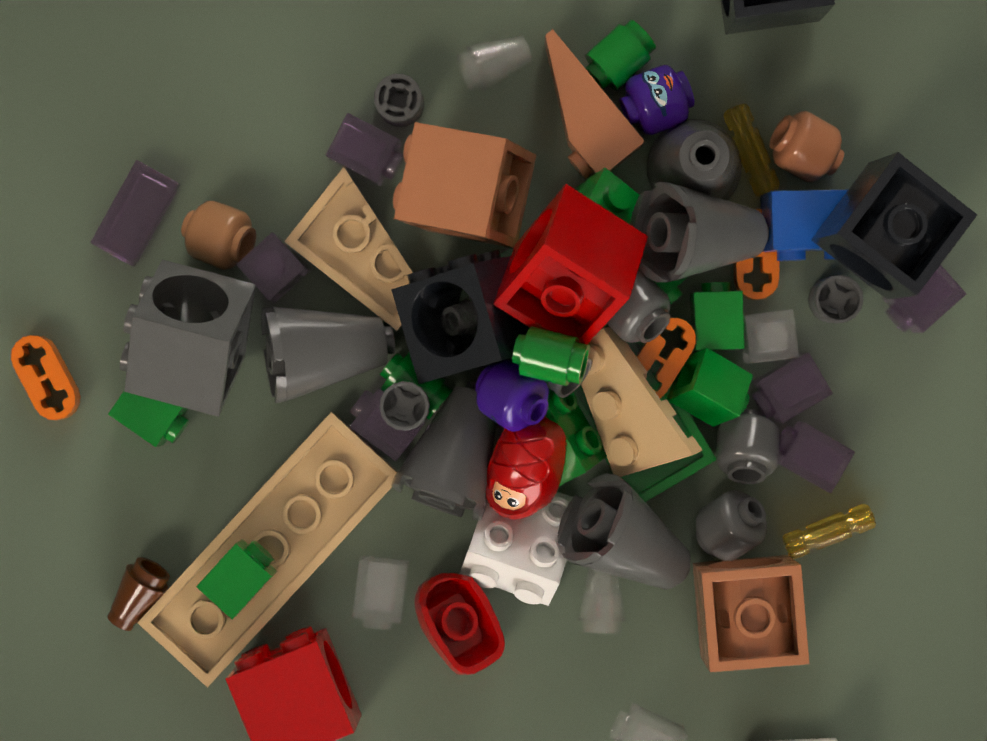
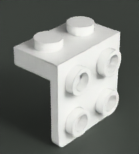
(519, 553)

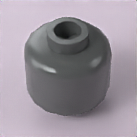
(643, 314)
(748, 447)
(731, 525)

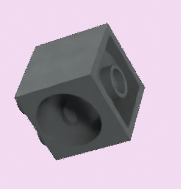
(187, 337)

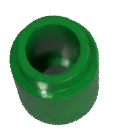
(619, 55)
(551, 356)
(402, 369)

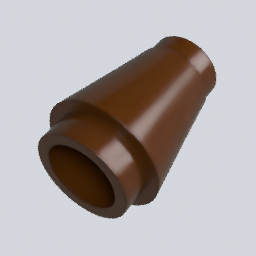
(138, 591)

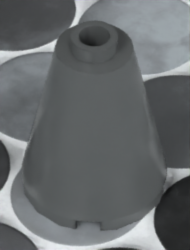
(674, 158)
(694, 232)
(320, 348)
(452, 457)
(621, 536)

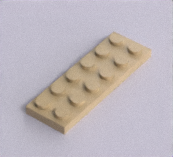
(298, 520)

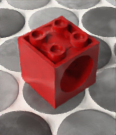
(572, 267)
(294, 690)

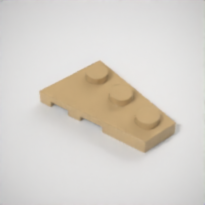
(352, 247)
(628, 413)

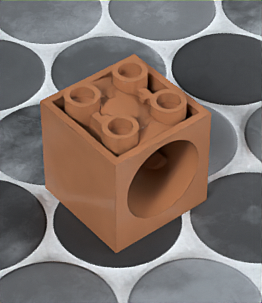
(464, 184)
(751, 613)

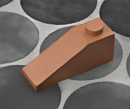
(591, 121)

